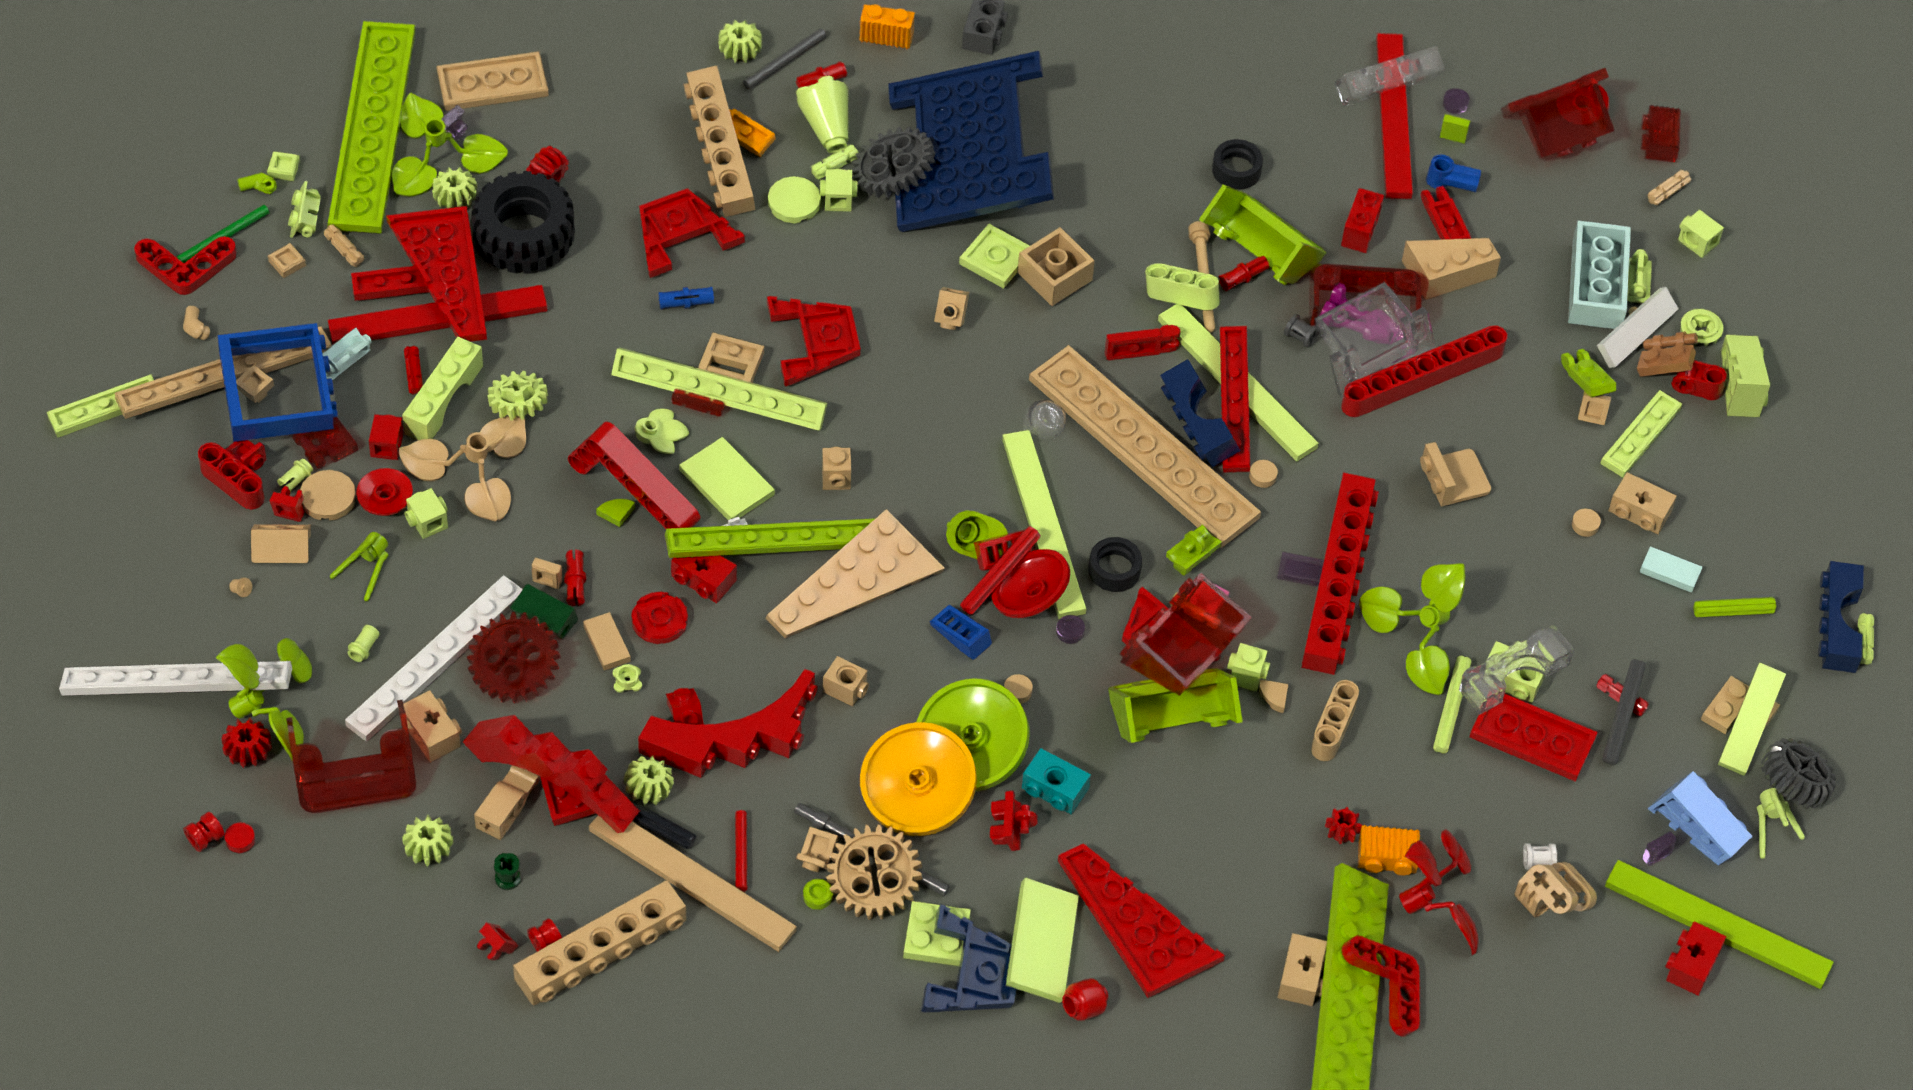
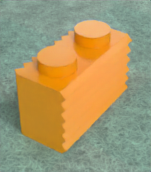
(887, 26)
(1386, 849)

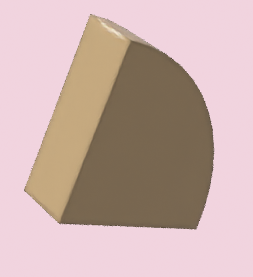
(1274, 694)

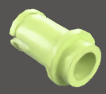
(296, 474)
(360, 647)

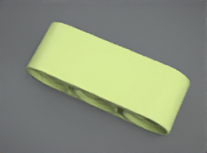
(1182, 286)

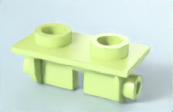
(304, 202)
(1639, 277)

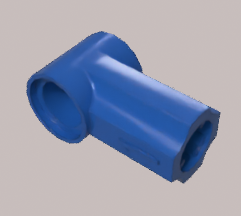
(1446, 173)

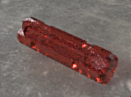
(697, 402)

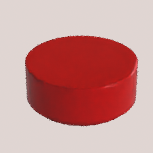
(239, 837)

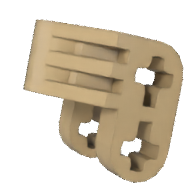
(1546, 891)

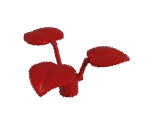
(1422, 894)

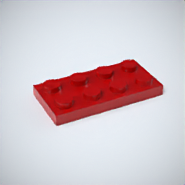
(1535, 736)

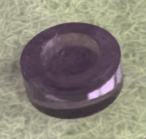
(1456, 101)
(1070, 629)

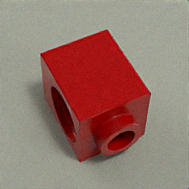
(386, 437)

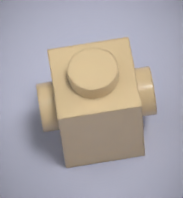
(958, 301)
(836, 468)

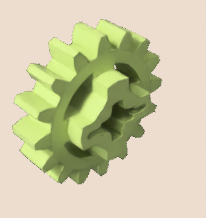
(517, 395)

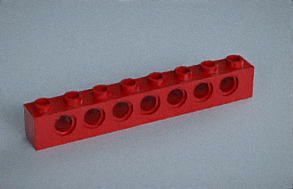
(1323, 655)

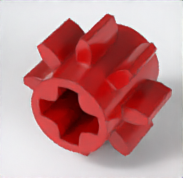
(1343, 825)

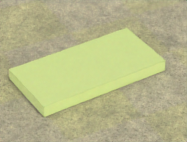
(1042, 940)

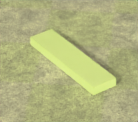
(89, 410)
(1641, 433)
(1751, 719)

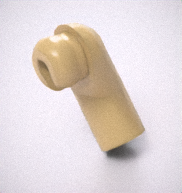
(193, 326)

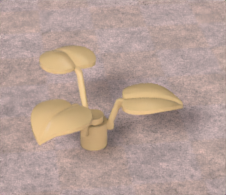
(486, 499)

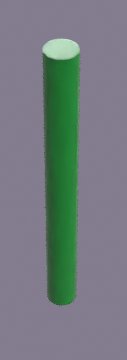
(228, 231)

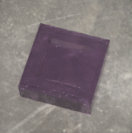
(1659, 848)

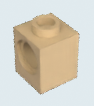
(843, 671)

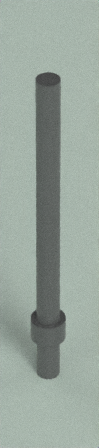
(823, 822)

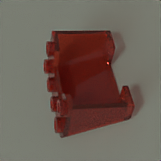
(1186, 635)

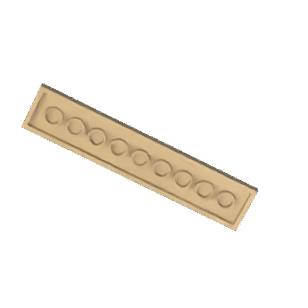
(1144, 445)

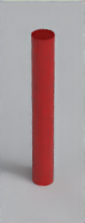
(741, 850)

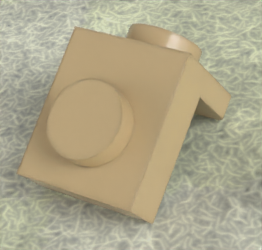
(817, 849)

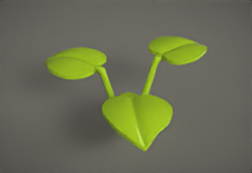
(422, 117)
(1381, 610)
(244, 668)

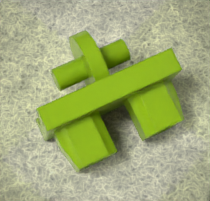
(1193, 549)

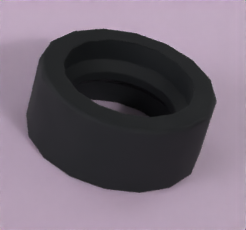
(1240, 149)
(1110, 581)

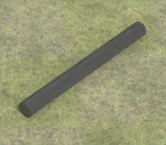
(784, 58)

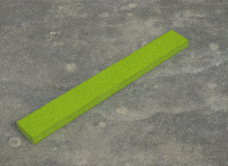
(762, 538)
(1740, 933)

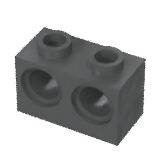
(983, 26)

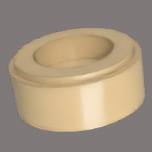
(1263, 473)
(1586, 522)
(1020, 687)

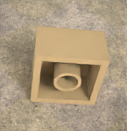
(1056, 266)

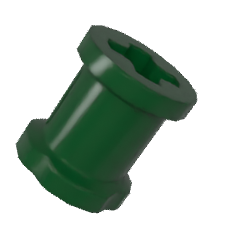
(504, 872)

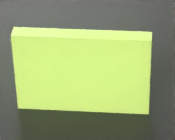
(726, 479)

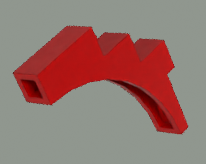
(736, 741)
(577, 772)

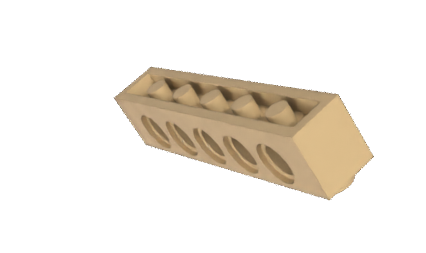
(732, 199)
(607, 929)

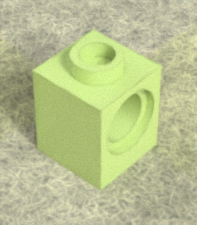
(1700, 233)

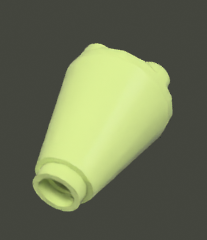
(826, 111)

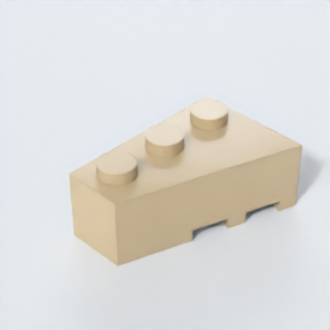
(1451, 263)

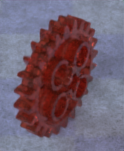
(532, 672)

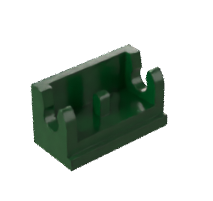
(548, 609)

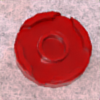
(659, 618)

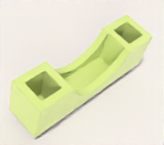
(427, 409)

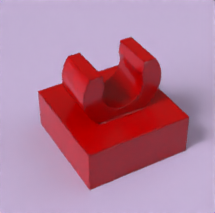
(286, 505)
(498, 939)

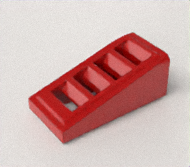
(982, 552)

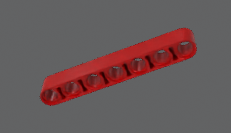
(1423, 371)

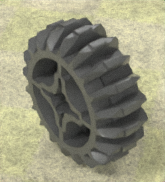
(1798, 773)

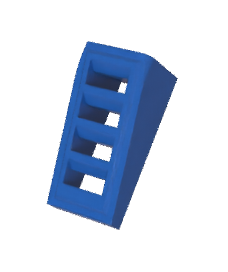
(971, 645)

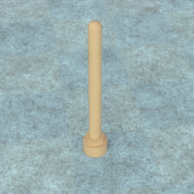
(1199, 235)

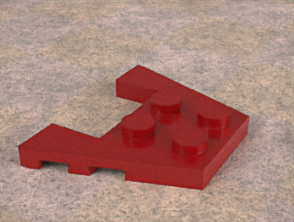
(679, 219)
(827, 335)

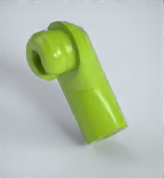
(259, 182)

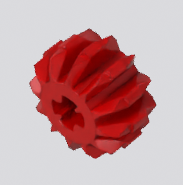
(550, 163)
(246, 742)

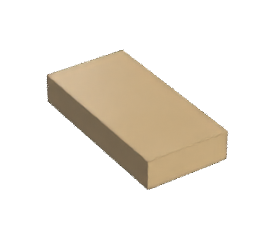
(606, 641)

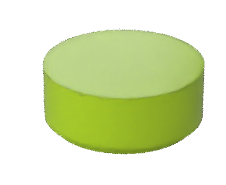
(817, 894)

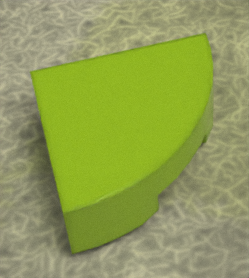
(616, 510)

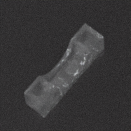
(1389, 74)
(1542, 652)

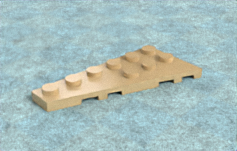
(863, 571)

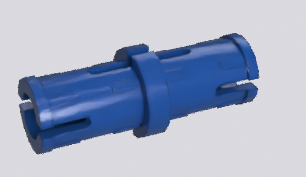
(667, 300)

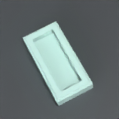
(1670, 569)

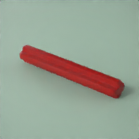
(1000, 570)

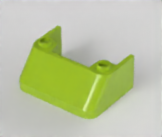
(1262, 233)
(1149, 706)

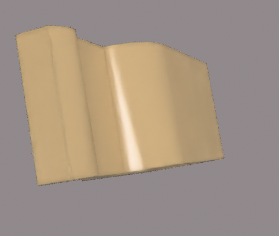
(505, 802)

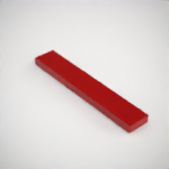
(1235, 394)

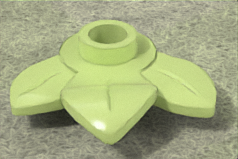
(661, 430)

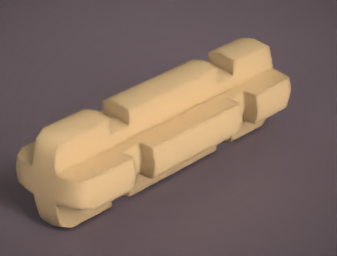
(1669, 187)
(344, 245)

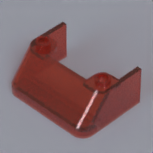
(1361, 279)
(356, 779)

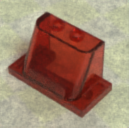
(1564, 115)

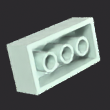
(1599, 275)

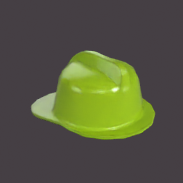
(973, 527)

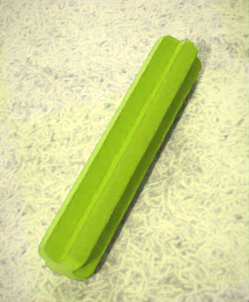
(1731, 607)

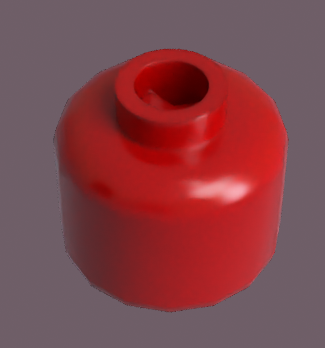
(1085, 999)

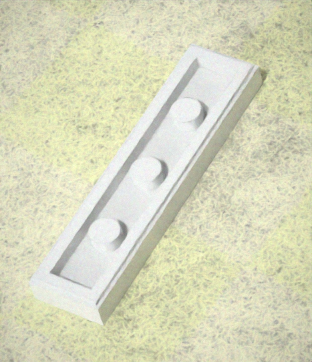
(1637, 327)

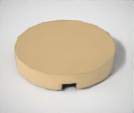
(328, 495)

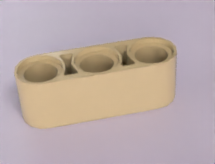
(1330, 730)

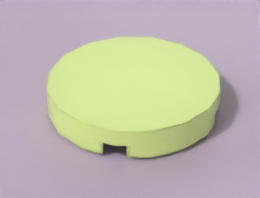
(794, 199)

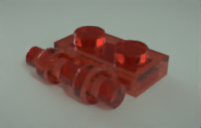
(334, 442)

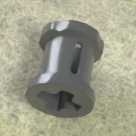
(1301, 330)

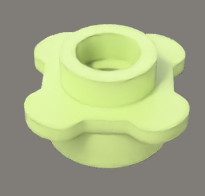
(627, 671)

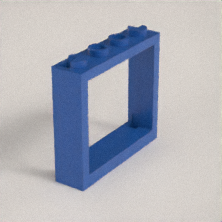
(274, 340)

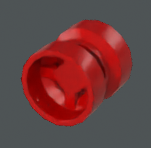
(203, 831)

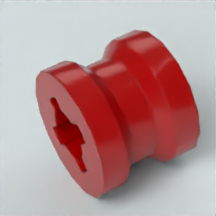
(544, 934)

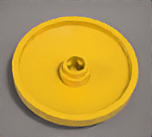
(918, 779)

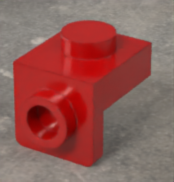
(249, 454)
(685, 706)

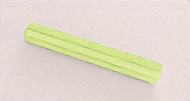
(1451, 706)

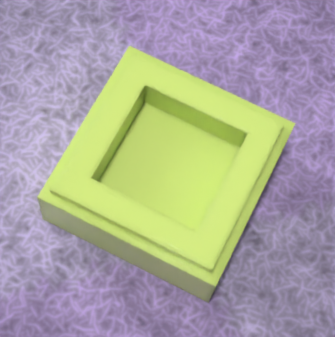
(283, 166)

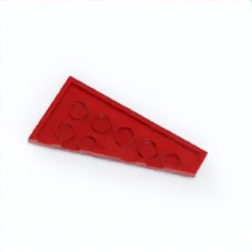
(444, 258)
(1140, 929)

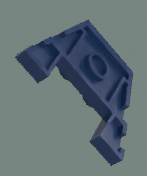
(981, 969)

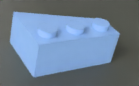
(1703, 817)

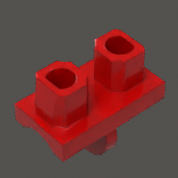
(1016, 821)

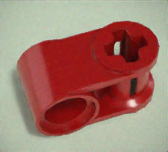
(1701, 381)

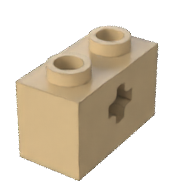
(1642, 503)
(432, 726)
(1302, 985)

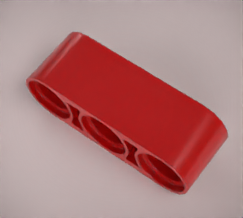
(231, 476)

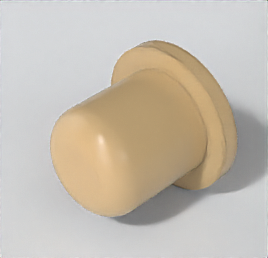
(241, 586)

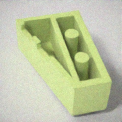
(1746, 376)

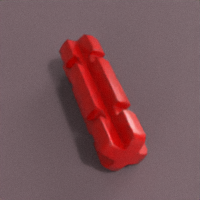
(413, 369)
(1607, 684)

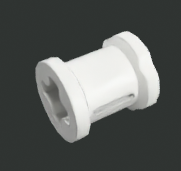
(1539, 855)

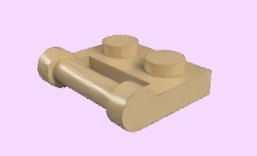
(732, 353)

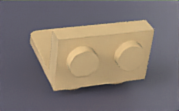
(1454, 475)

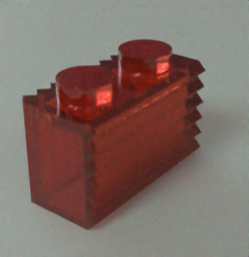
(1661, 133)

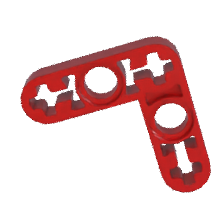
(182, 270)
(1403, 1015)

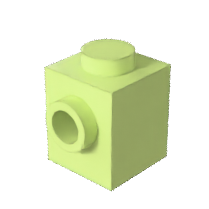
(838, 190)
(426, 513)
(1249, 666)

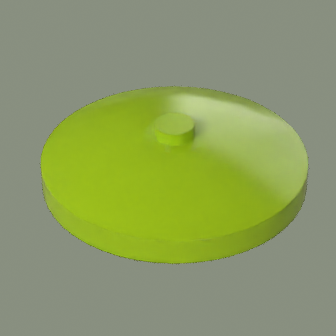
(987, 722)

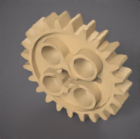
(899, 867)

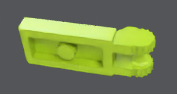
(1588, 374)

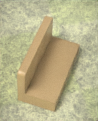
(280, 543)

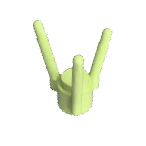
(1775, 807)

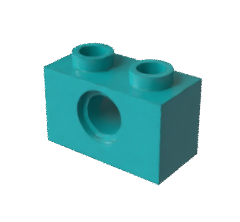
(1049, 768)

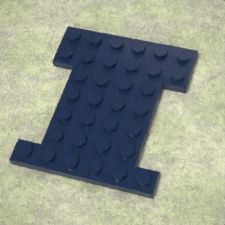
(977, 143)

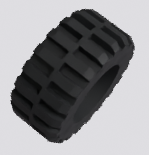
(519, 196)

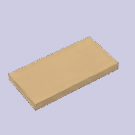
(492, 81)

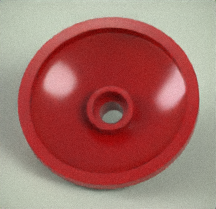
(1032, 584)

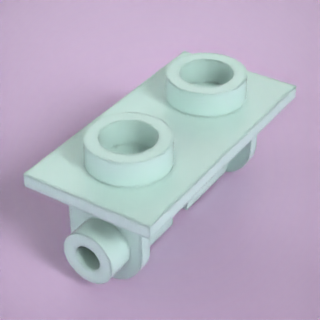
(346, 352)

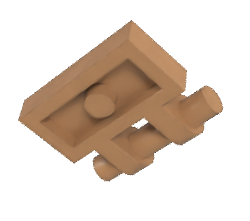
(1667, 360)

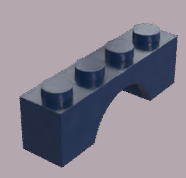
(1212, 435)
(1840, 644)

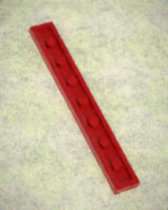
(1394, 125)
(429, 317)

